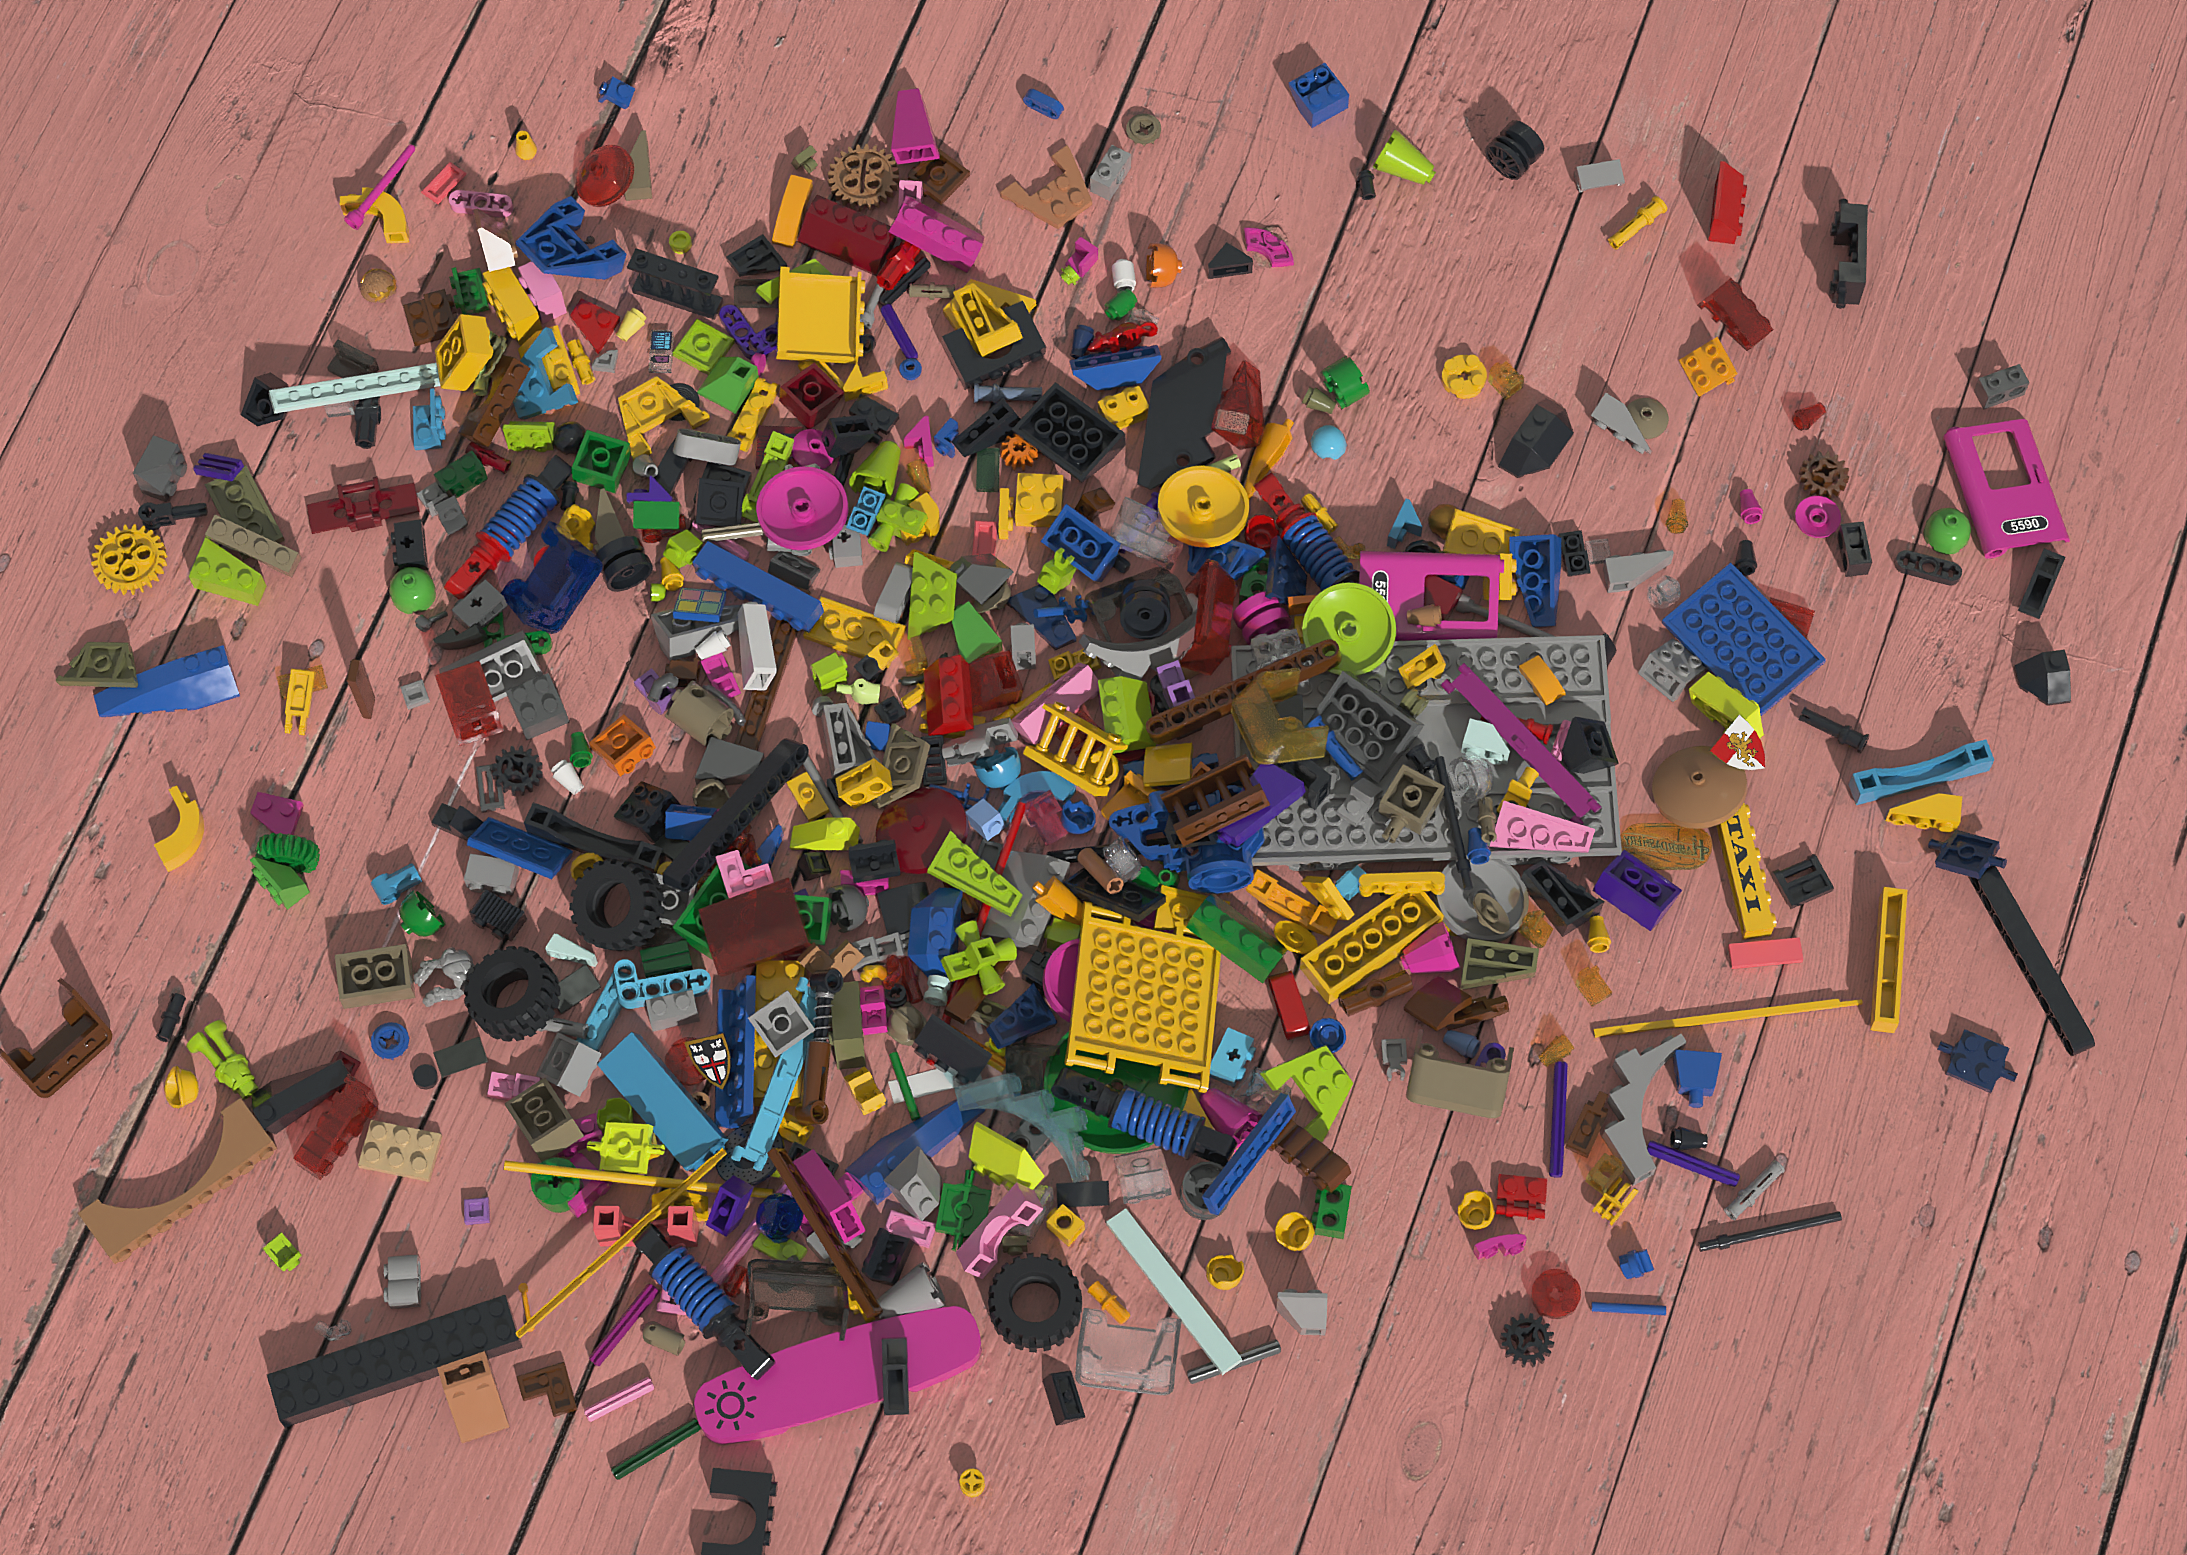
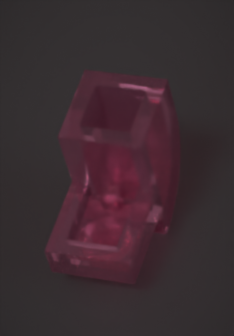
(1042, 814)

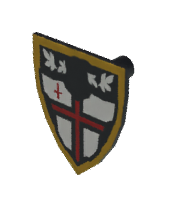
(711, 1058)

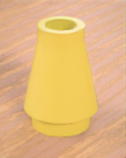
(631, 324)

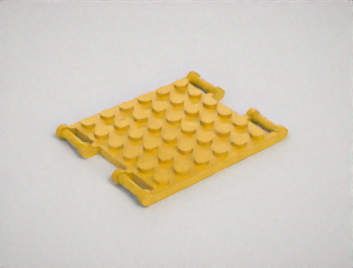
(1143, 998)

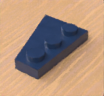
(1052, 629)

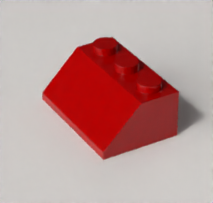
(1727, 205)
(948, 696)

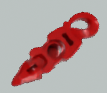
(1124, 335)

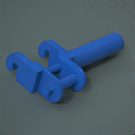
(1065, 610)
(963, 796)

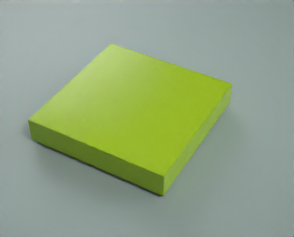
(703, 346)

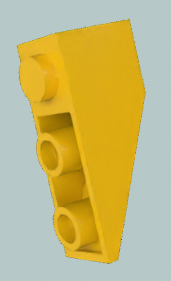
(1934, 811)

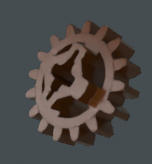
(1822, 476)

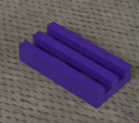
(220, 464)

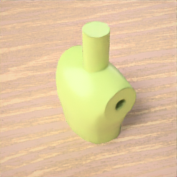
(861, 691)

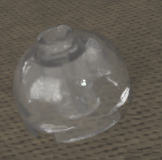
(1471, 777)

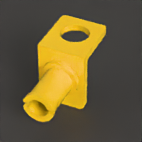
(1520, 791)

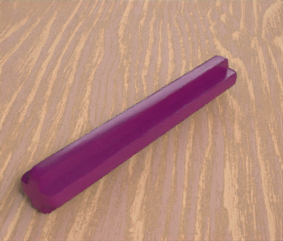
(623, 1324)

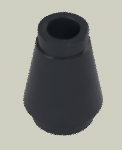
(1746, 558)
(1685, 1139)

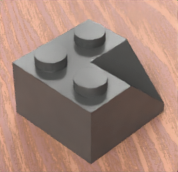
(160, 469)

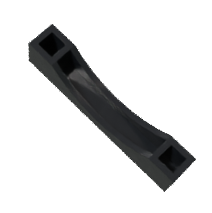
(563, 831)

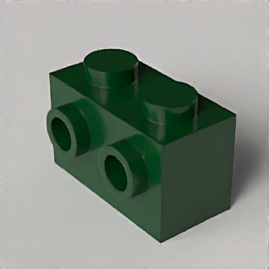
(461, 475)

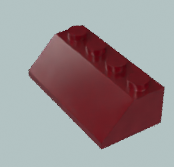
(846, 235)

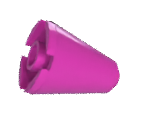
(1229, 1114)

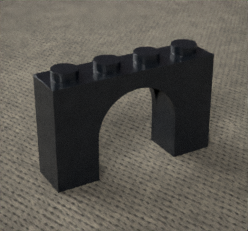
(976, 369)
(756, 1491)

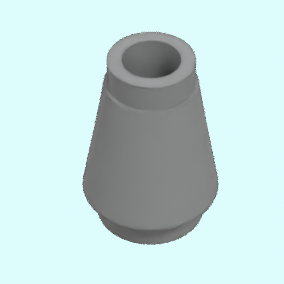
(644, 466)

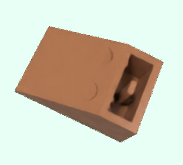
(473, 1397)

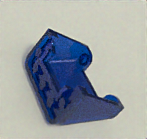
(555, 583)

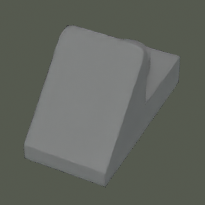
(1360, 800)

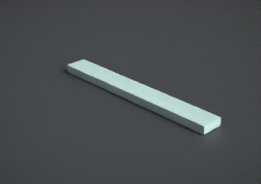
(354, 388)
(1174, 1291)

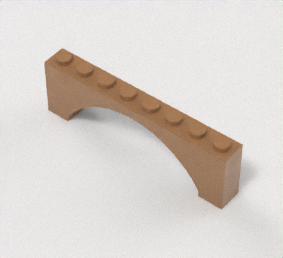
(126, 1229)

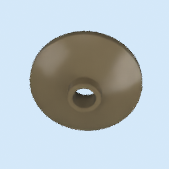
(1653, 425)
(1491, 913)

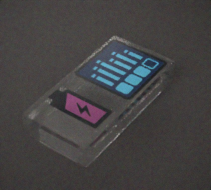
(661, 351)

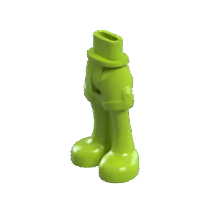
(234, 1069)

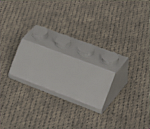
(504, 664)

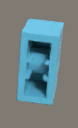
(1232, 1044)

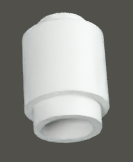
(1123, 275)

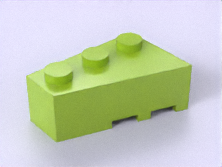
(226, 575)

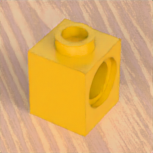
(1069, 1234)

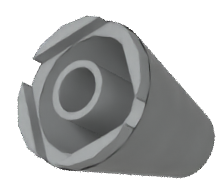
(912, 1294)

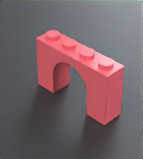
(678, 1228)

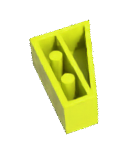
(1723, 703)

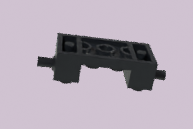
(1850, 230)

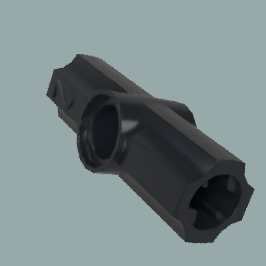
(367, 417)

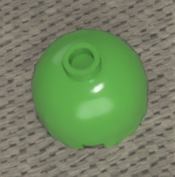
(1947, 530)
(412, 590)

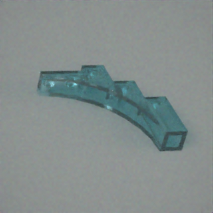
(1037, 1108)

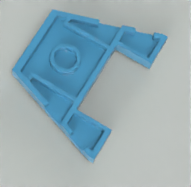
(536, 392)

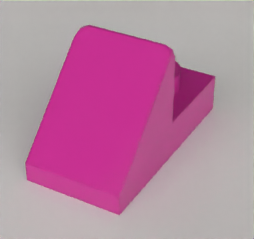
(920, 438)

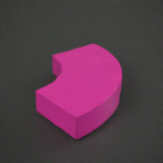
(1270, 246)

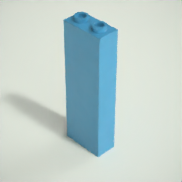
(663, 1102)

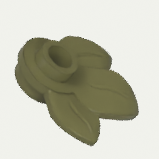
(499, 346)

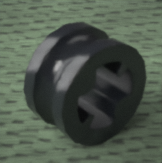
(896, 1002)

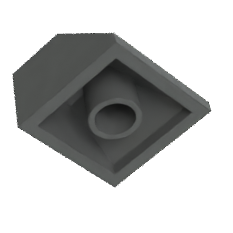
(980, 575)

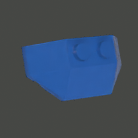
(1118, 369)
(933, 930)

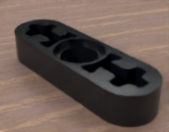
(1910, 569)

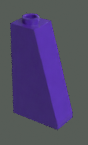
(1281, 791)

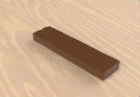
(361, 688)
(971, 996)

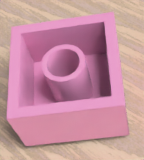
(542, 292)

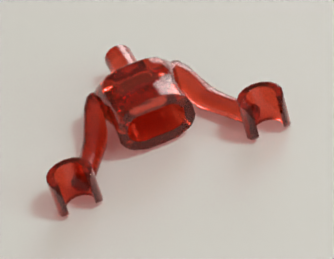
(741, 843)

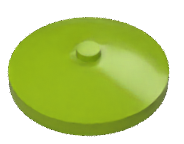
(1358, 623)

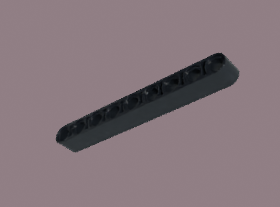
(735, 815)
(2033, 961)

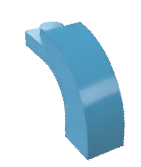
(1030, 787)

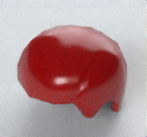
(1260, 531)

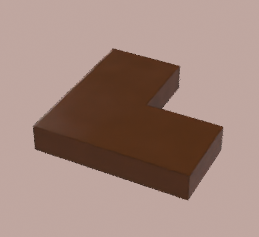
(551, 1382)

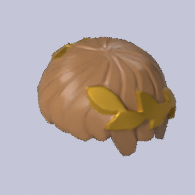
(377, 285)

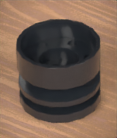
(1514, 150)

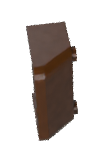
(65, 1052)

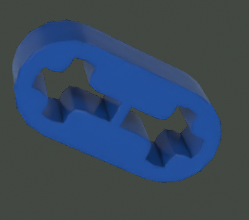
(1043, 104)

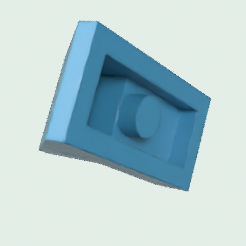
(1405, 522)

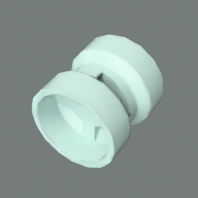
(937, 990)

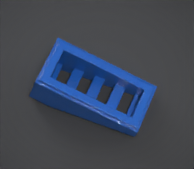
(770, 846)

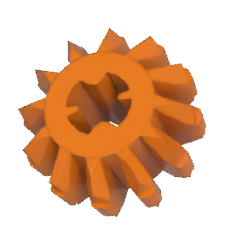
(1018, 453)

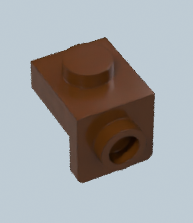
(1094, 503)

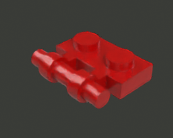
(1524, 1190)

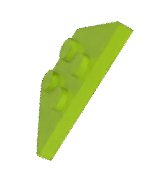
(931, 596)

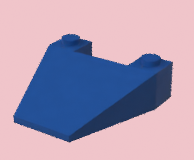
(559, 251)

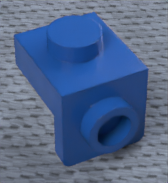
(616, 92)

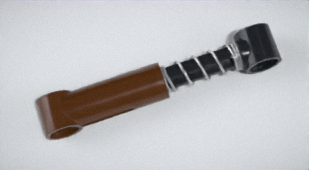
(812, 1108)

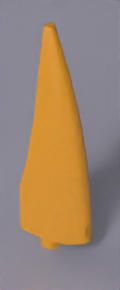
(1272, 447)
(1059, 900)

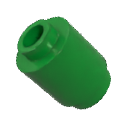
(1120, 304)

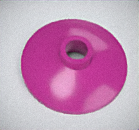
(805, 454)
(1819, 508)

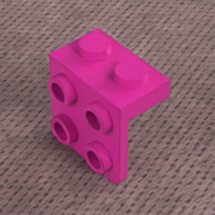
(592, 1188)

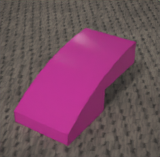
(720, 675)
(873, 1010)

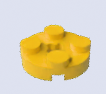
(1464, 364)

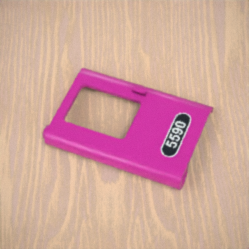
(2012, 514)
(1401, 583)

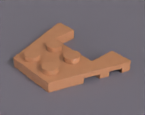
(1058, 200)

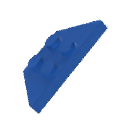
(1232, 556)

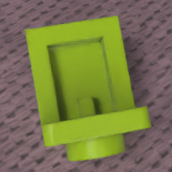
(282, 1252)

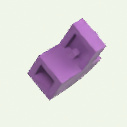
(644, 685)
(1174, 686)

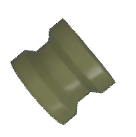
(1414, 703)

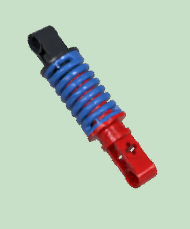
(511, 525)
(1307, 537)

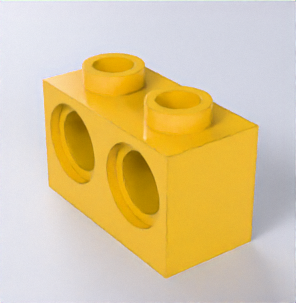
(864, 783)

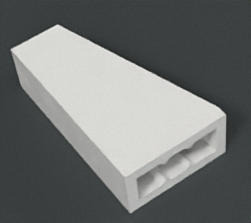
(755, 647)

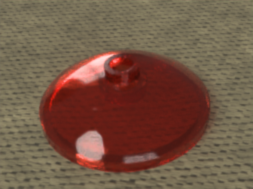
(604, 175)

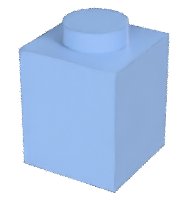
(985, 819)

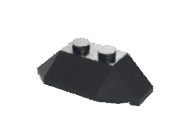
(1538, 440)

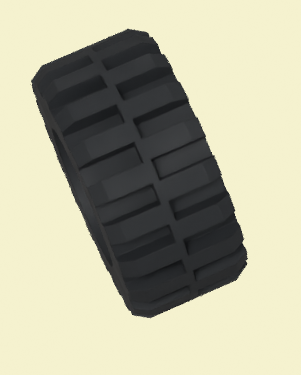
(590, 899)
(498, 972)
(1030, 1271)

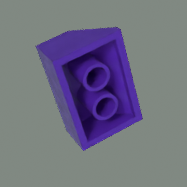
(1636, 890)

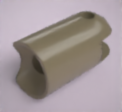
(663, 1337)

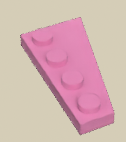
(1534, 830)

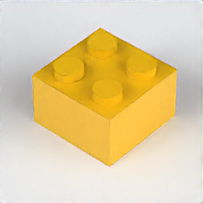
(1038, 499)

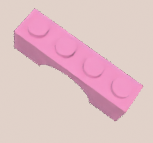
(981, 1248)

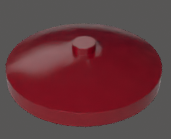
(920, 826)

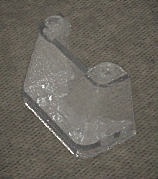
(1127, 1356)

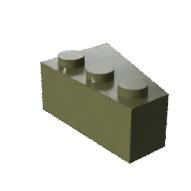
(1496, 963)
(847, 1027)

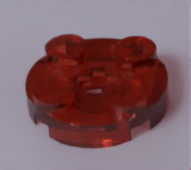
(674, 1061)
(1564, 1283)

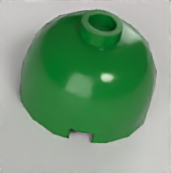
(419, 915)

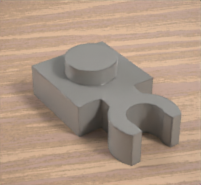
(1395, 1055)

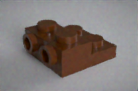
(939, 177)
(430, 317)

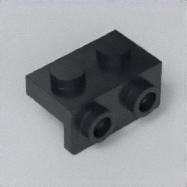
(873, 861)
(887, 1257)

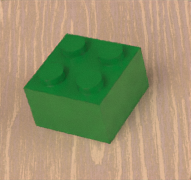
(601, 461)

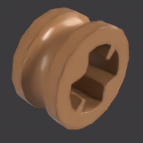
(700, 1095)

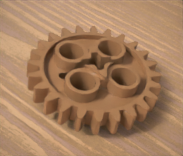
(884, 178)

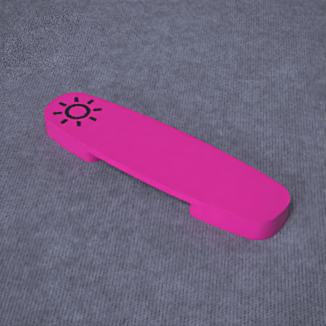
(835, 1375)

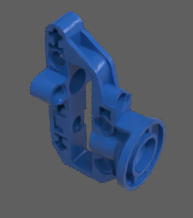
(1213, 868)

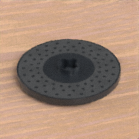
(744, 1168)

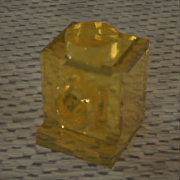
(1506, 385)
(1608, 1164)

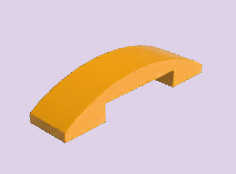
(1290, 905)

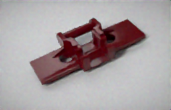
(365, 513)

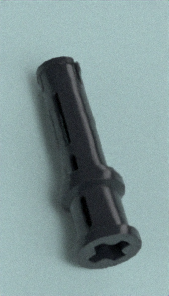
(1845, 733)

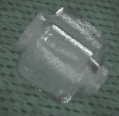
(1663, 592)

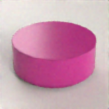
(760, 361)

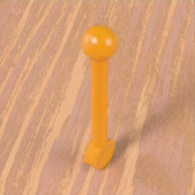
(523, 1288)

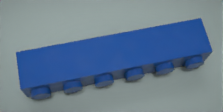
(757, 586)

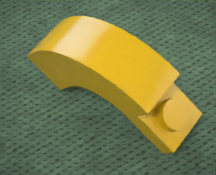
(386, 208)
(187, 837)

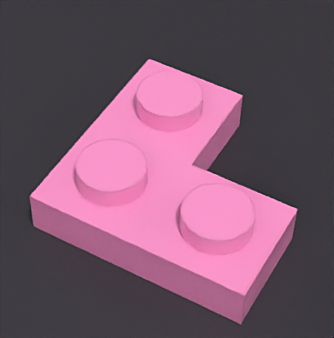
(739, 880)

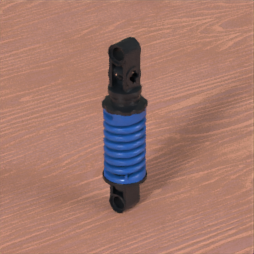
(1131, 1113)
(701, 1299)

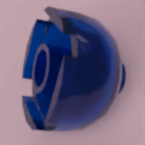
(778, 1217)

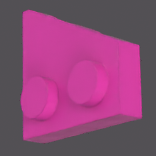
(277, 813)

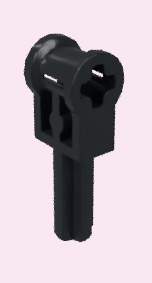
(166, 514)

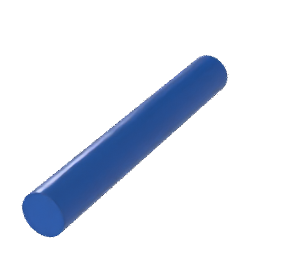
(1628, 1308)

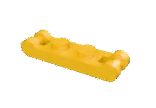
(754, 412)
(1401, 882)

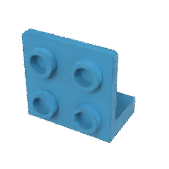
(428, 424)

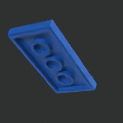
(520, 848)

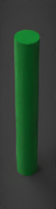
(904, 1086)

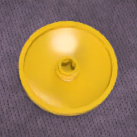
(1203, 506)

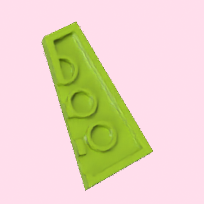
(967, 872)

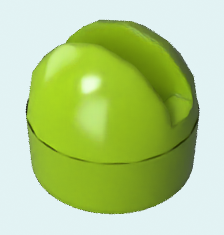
(657, 592)

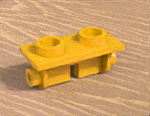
(793, 1131)

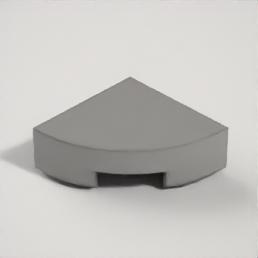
(606, 362)

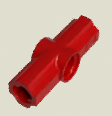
(899, 263)

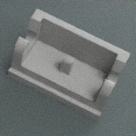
(1599, 175)

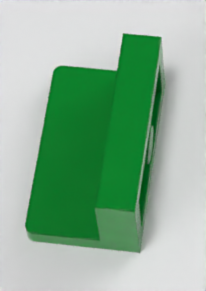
(656, 515)

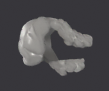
(455, 965)

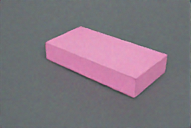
(910, 1227)

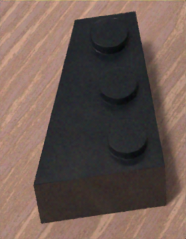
(1561, 900)

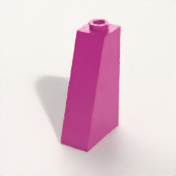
(912, 130)
(830, 1196)

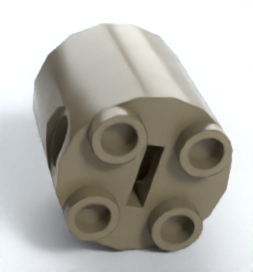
(700, 713)

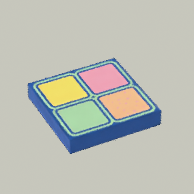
(699, 605)

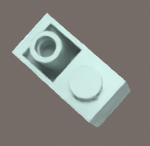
(1484, 741)

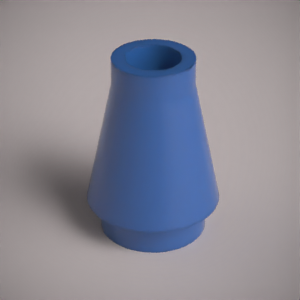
(1477, 849)

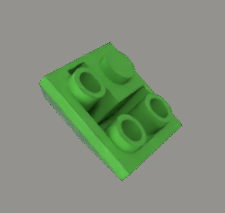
(729, 382)
(280, 881)

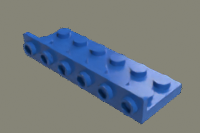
(734, 1007)

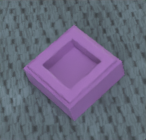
(476, 1211)

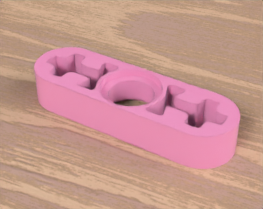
(498, 199)

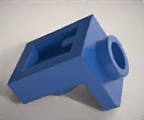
(945, 436)

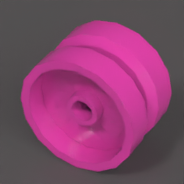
(1260, 616)

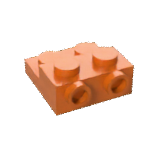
(623, 745)

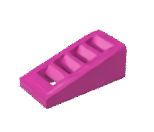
(868, 887)

